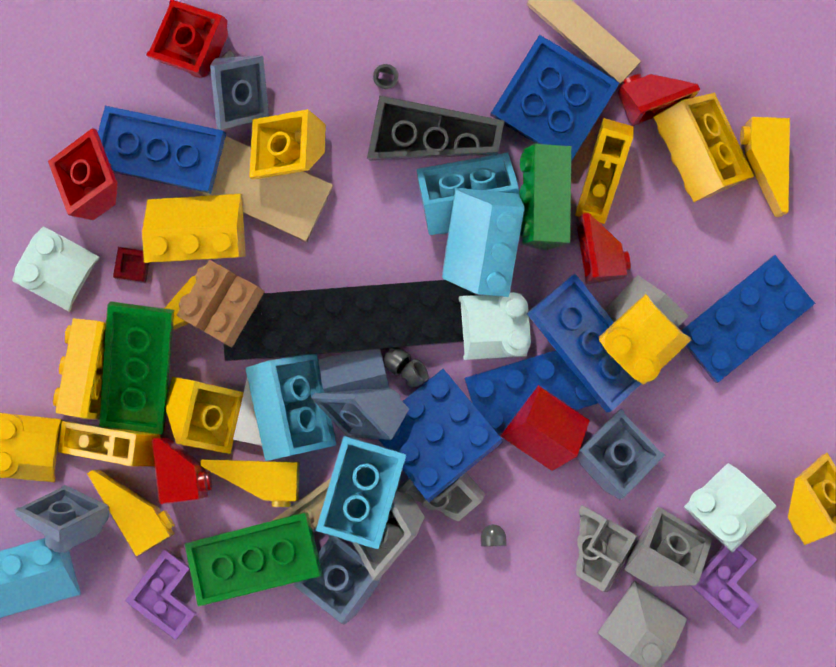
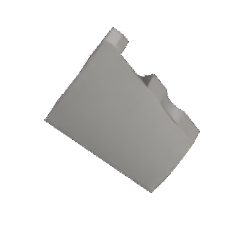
(454, 501)
(601, 549)

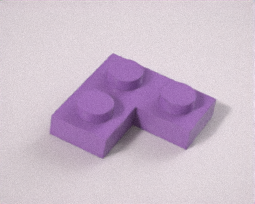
(719, 584)
(155, 598)

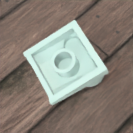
(54, 268)
(495, 326)
(730, 506)

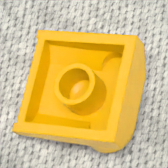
(643, 340)
(28, 447)

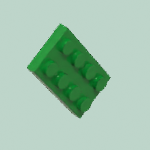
(136, 367)
(253, 559)

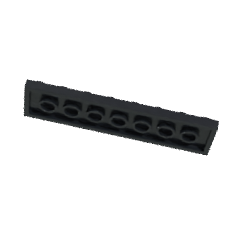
(351, 320)

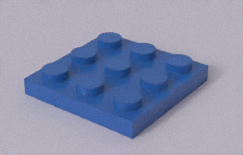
(554, 97)
(441, 435)

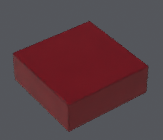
(130, 265)

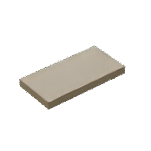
(282, 201)

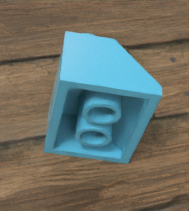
(439, 184)
(483, 240)
(284, 409)
(361, 492)
(34, 577)

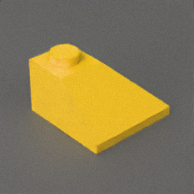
(286, 144)
(203, 414)
(814, 501)

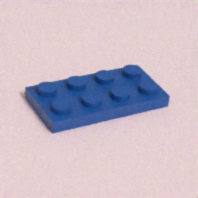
(161, 149)
(746, 318)
(572, 325)
(505, 389)

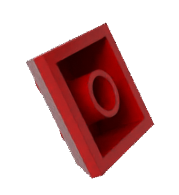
(178, 473)

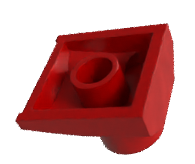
(189, 39)

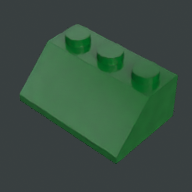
(546, 196)

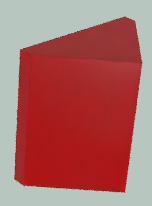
(547, 429)

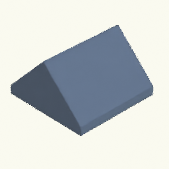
(239, 90)
(353, 371)

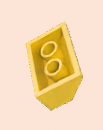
(703, 146)
(193, 228)
(81, 370)

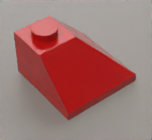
(652, 94)
(85, 177)
(600, 252)

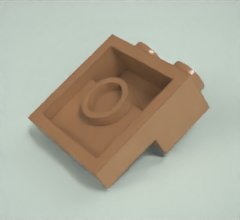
(219, 303)

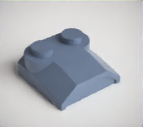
(618, 455)
(65, 517)
(344, 581)

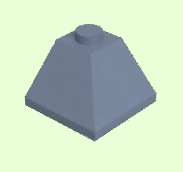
(364, 411)

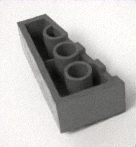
(426, 131)

